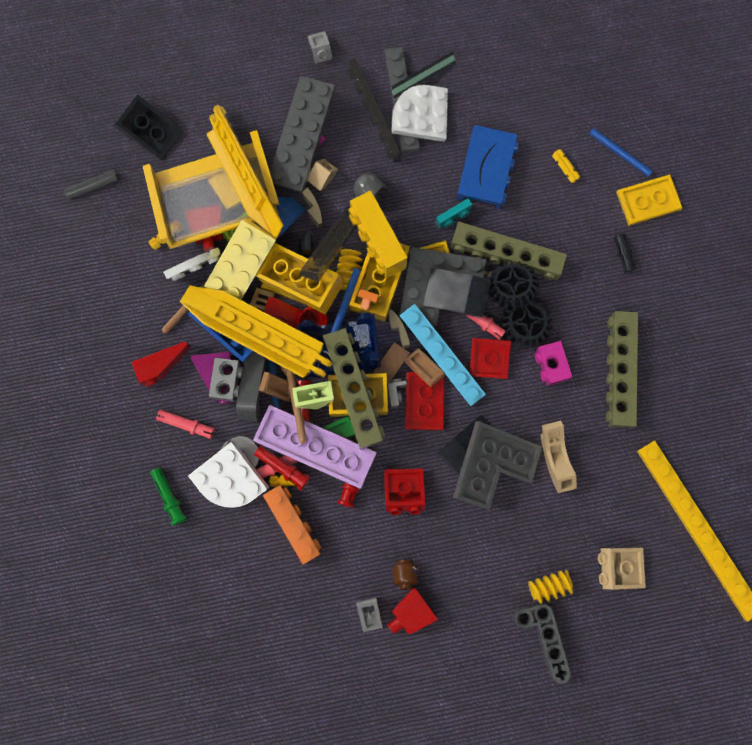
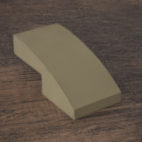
(314, 212)
(396, 325)

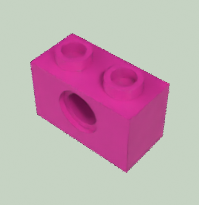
(556, 353)

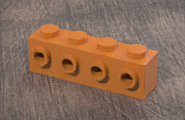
(292, 525)

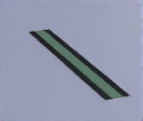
(423, 74)

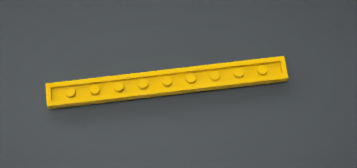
(698, 528)

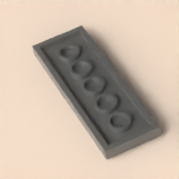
(301, 133)

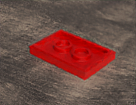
(424, 404)

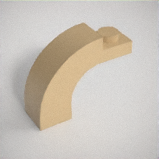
(556, 457)

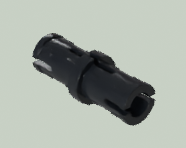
(624, 253)

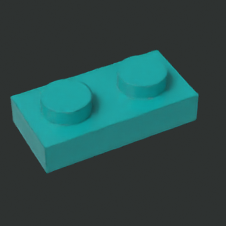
(447, 218)

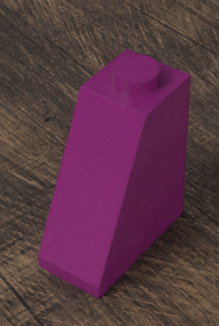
(204, 365)

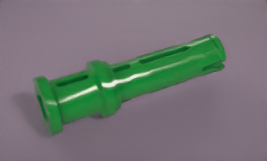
(171, 505)

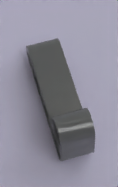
(249, 395)
(546, 643)

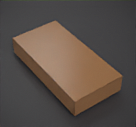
(392, 361)
(424, 367)
(275, 387)

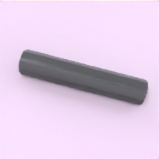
(90, 184)

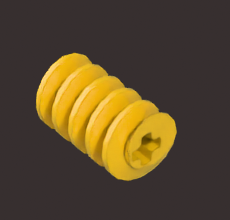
(348, 261)
(551, 586)

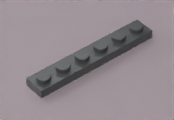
(396, 73)

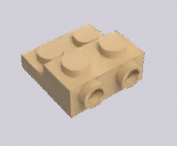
(622, 568)

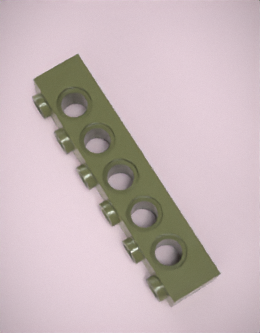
(517, 247)
(629, 323)
(333, 342)

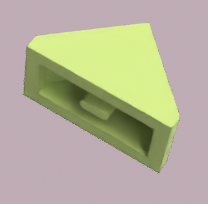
(313, 395)

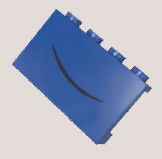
(488, 166)

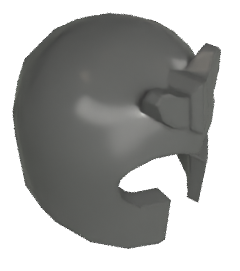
(368, 182)

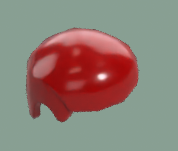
(312, 314)

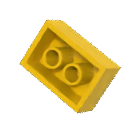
(375, 382)

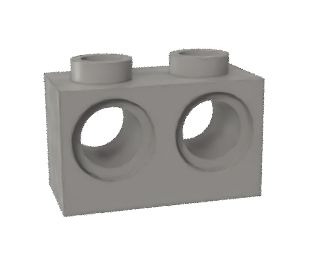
(219, 379)

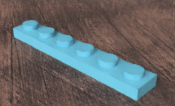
(442, 354)

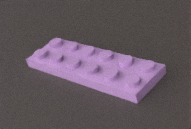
(321, 451)

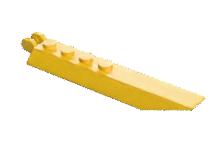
(242, 174)
(255, 330)

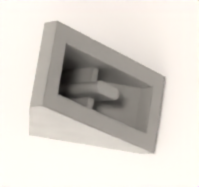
(369, 614)

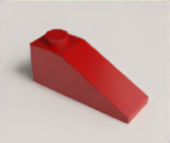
(157, 365)

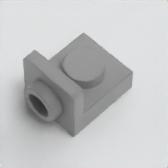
(320, 47)
(394, 395)

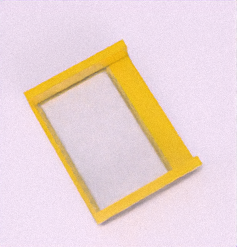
(199, 197)

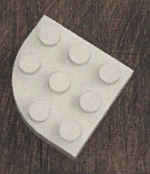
(421, 113)
(192, 264)
(229, 478)

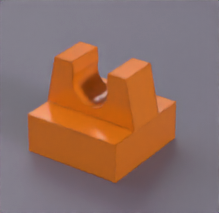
(368, 297)

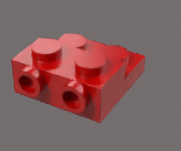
(404, 491)

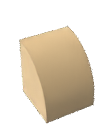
(321, 174)

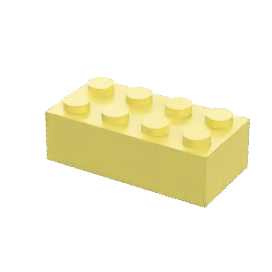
(241, 259)

